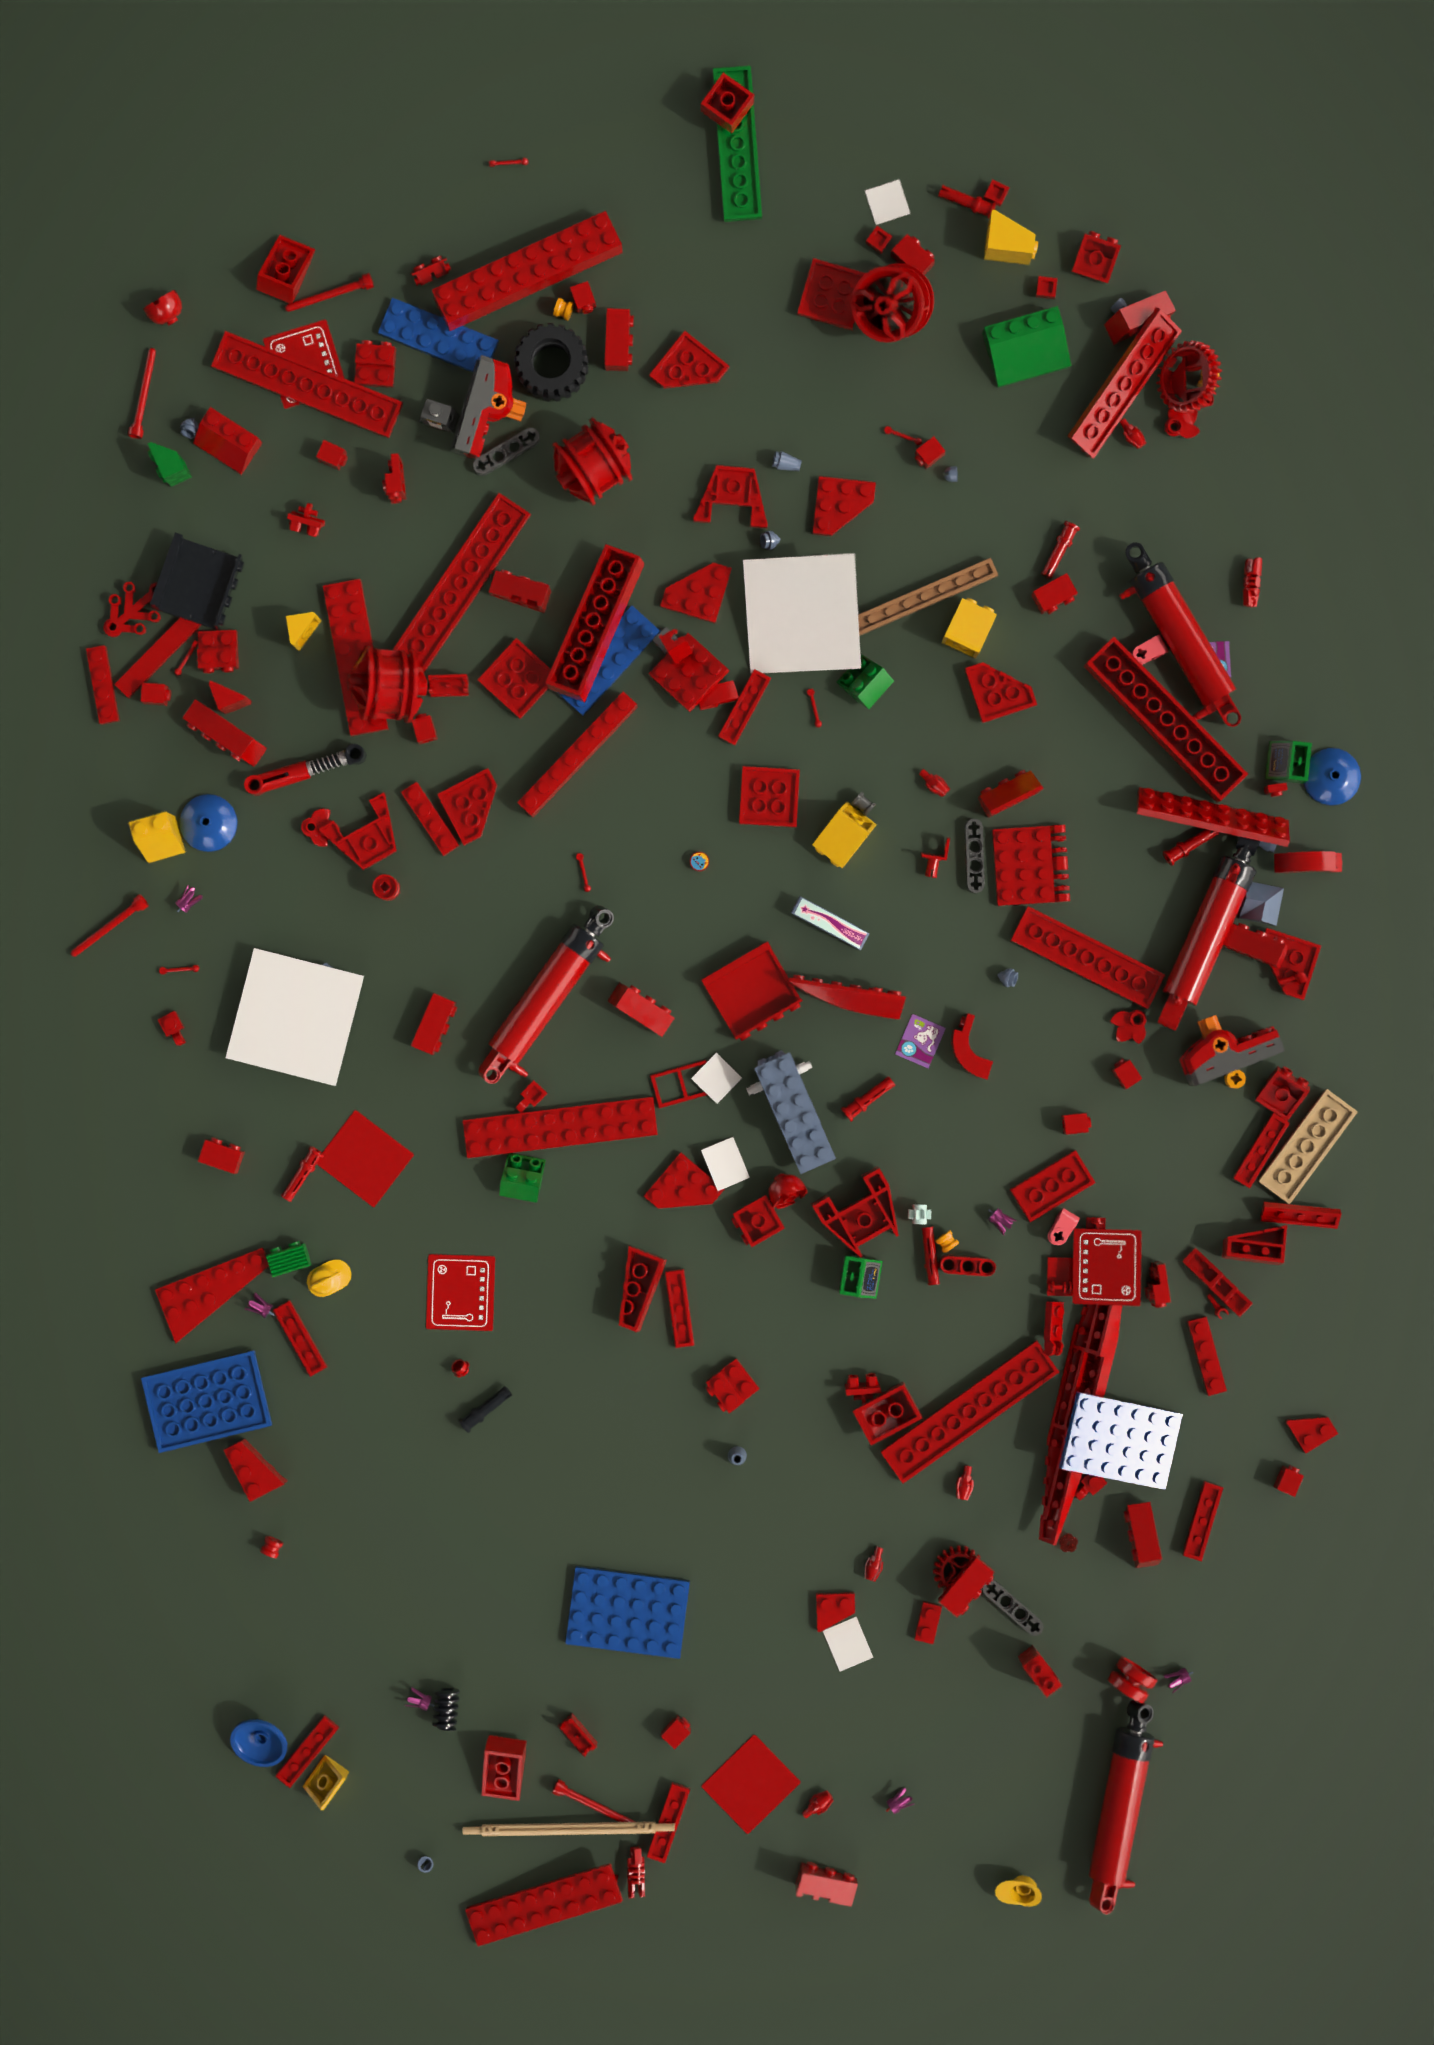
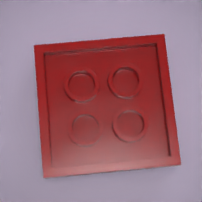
(829, 294)
(691, 677)
(517, 678)
(769, 796)

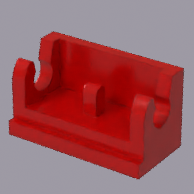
(677, 648)
(448, 685)
(578, 1734)

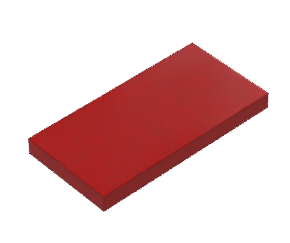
(1052, 1186)

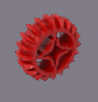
(949, 1558)

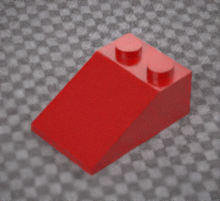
(284, 269)
(887, 1413)
(503, 1767)

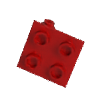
(1059, 1276)

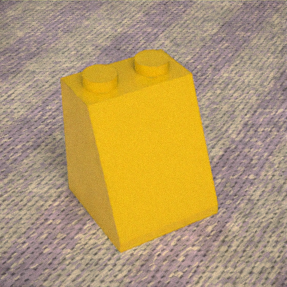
(1009, 241)
(969, 627)
(844, 835)
(157, 836)

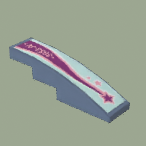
(829, 923)

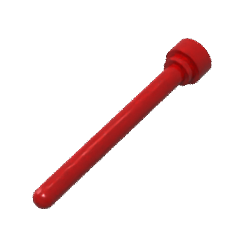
(363, 282)
(135, 430)
(138, 904)
(562, 1789)

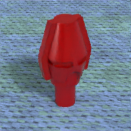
(1132, 434)
(935, 783)
(964, 1484)
(874, 1565)
(818, 1804)

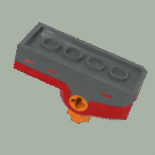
(489, 382)
(1205, 1062)

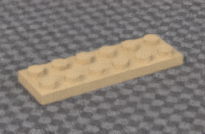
(1307, 1146)

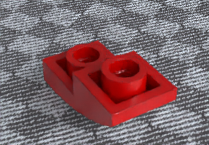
(720, 694)

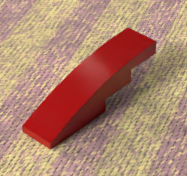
(1217, 1282)

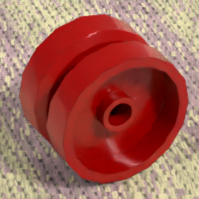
(1134, 1677)

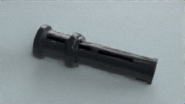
(477, 1414)

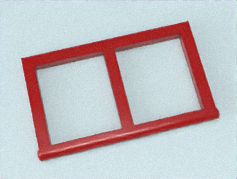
(678, 1070)

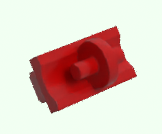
(314, 524)
(862, 1391)

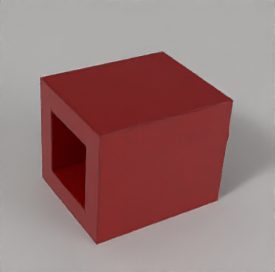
(583, 298)
(929, 453)
(332, 455)
(155, 694)
(424, 728)
(1126, 1073)
(1076, 1123)
(1289, 1480)
(676, 1731)

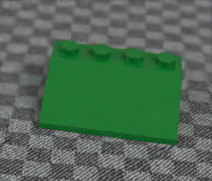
(1027, 346)

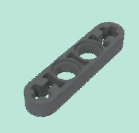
(508, 454)
(970, 856)
(1012, 1607)

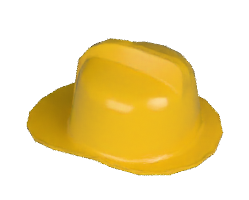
(329, 1278)
(1019, 1891)

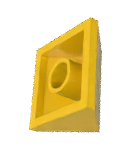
(301, 628)
(325, 1781)

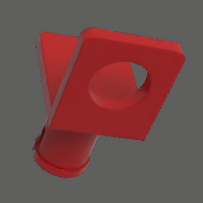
(933, 860)

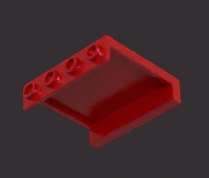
(752, 991)

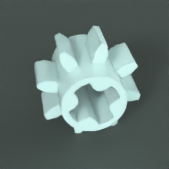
(919, 1214)

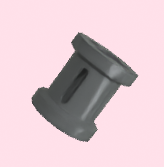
(863, 804)

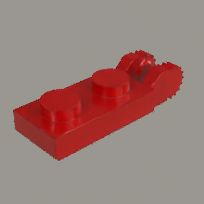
(1053, 1328)

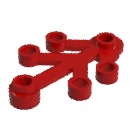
(130, 612)

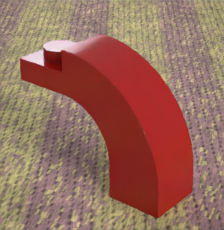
(1308, 862)
(963, 1053)

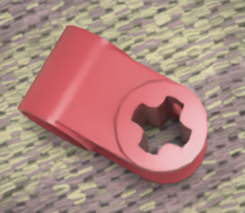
(1150, 649)
(1065, 1224)

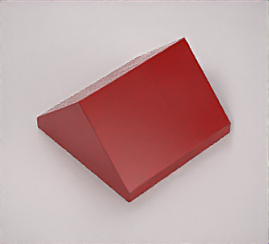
(227, 699)

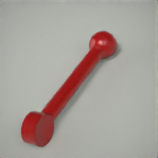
(524, 161)
(888, 430)
(177, 671)
(811, 692)
(587, 888)
(195, 968)

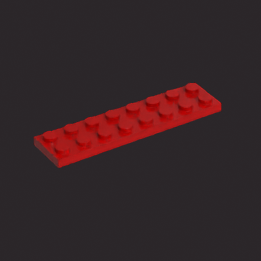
(1124, 383)
(350, 634)
(1213, 816)
(1087, 957)
(544, 1904)

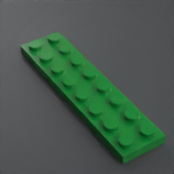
(739, 158)

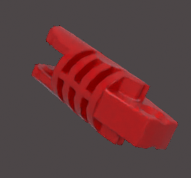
(1252, 581)
(636, 1872)

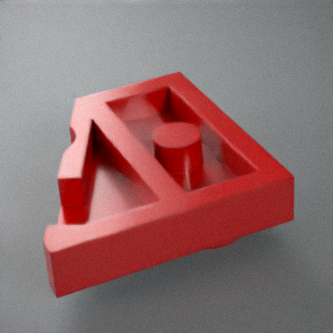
(833, 1608)

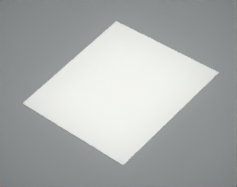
(802, 613)
(294, 1017)

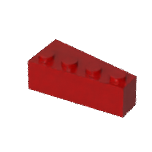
(225, 733)
(640, 1284)

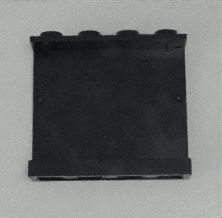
(197, 582)

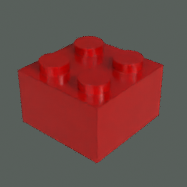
(727, 103)

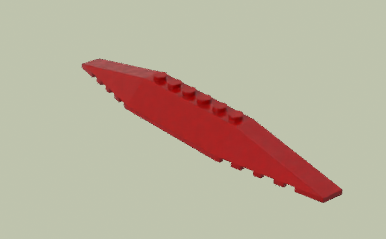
(1084, 1372)

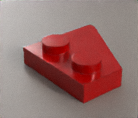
(1311, 1431)

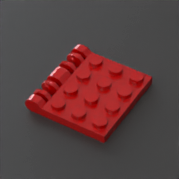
(1026, 865)

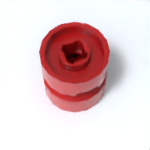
(386, 887)

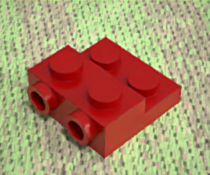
(1096, 257)
(375, 364)
(394, 482)
(217, 651)
(1283, 1092)
(757, 1221)
(1158, 1290)
(731, 1386)

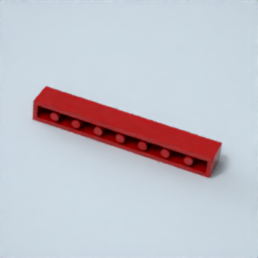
(577, 754)

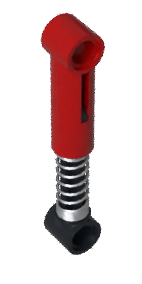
(302, 770)

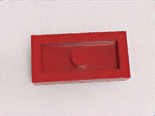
(928, 1622)

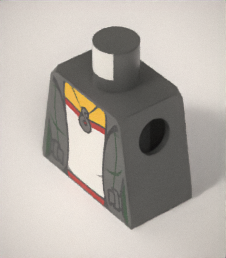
(438, 416)

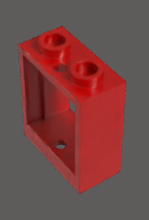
(1039, 1671)

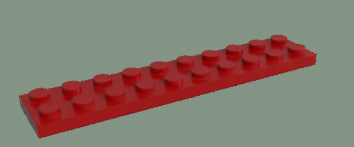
(307, 384)
(463, 580)
(560, 1127)
(969, 1411)

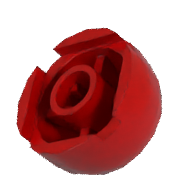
(164, 309)
(785, 1190)

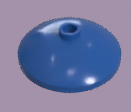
(1323, 786)
(221, 824)
(258, 1743)

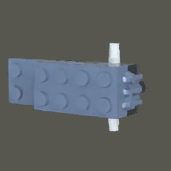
(793, 1109)

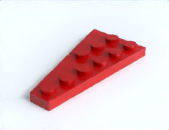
(198, 1296)

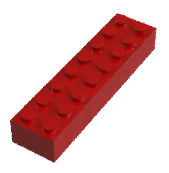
(595, 623)

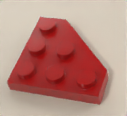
(688, 365)
(840, 503)
(699, 593)
(997, 692)
(470, 804)
(1299, 958)
(683, 1186)

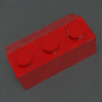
(226, 440)
(1009, 792)

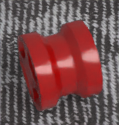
(271, 1547)

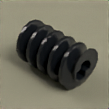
(446, 1709)

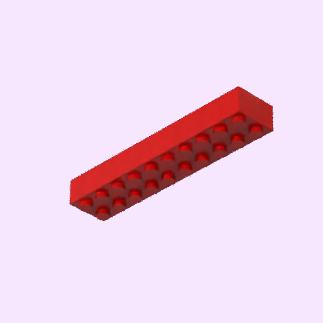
(527, 271)
(1165, 720)

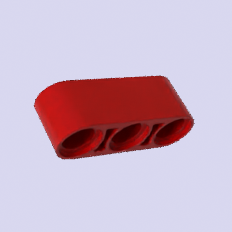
(976, 1269)

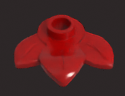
(1183, 422)
(318, 819)
(1128, 1028)

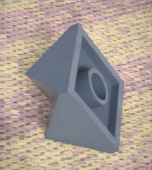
(1261, 904)

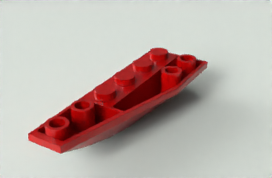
(853, 998)

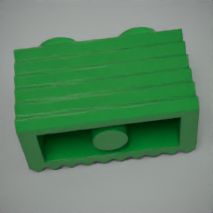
(289, 1259)

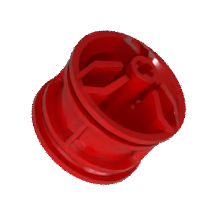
(865, 293)
(592, 461)
(387, 684)

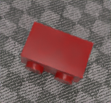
(911, 253)
(1054, 594)
(221, 1156)

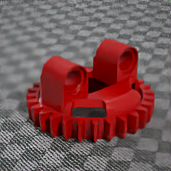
(1195, 357)

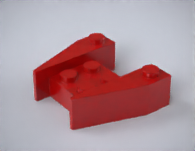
(862, 1218)

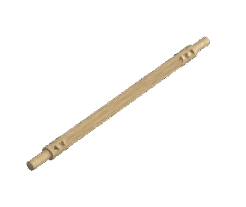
(569, 1828)

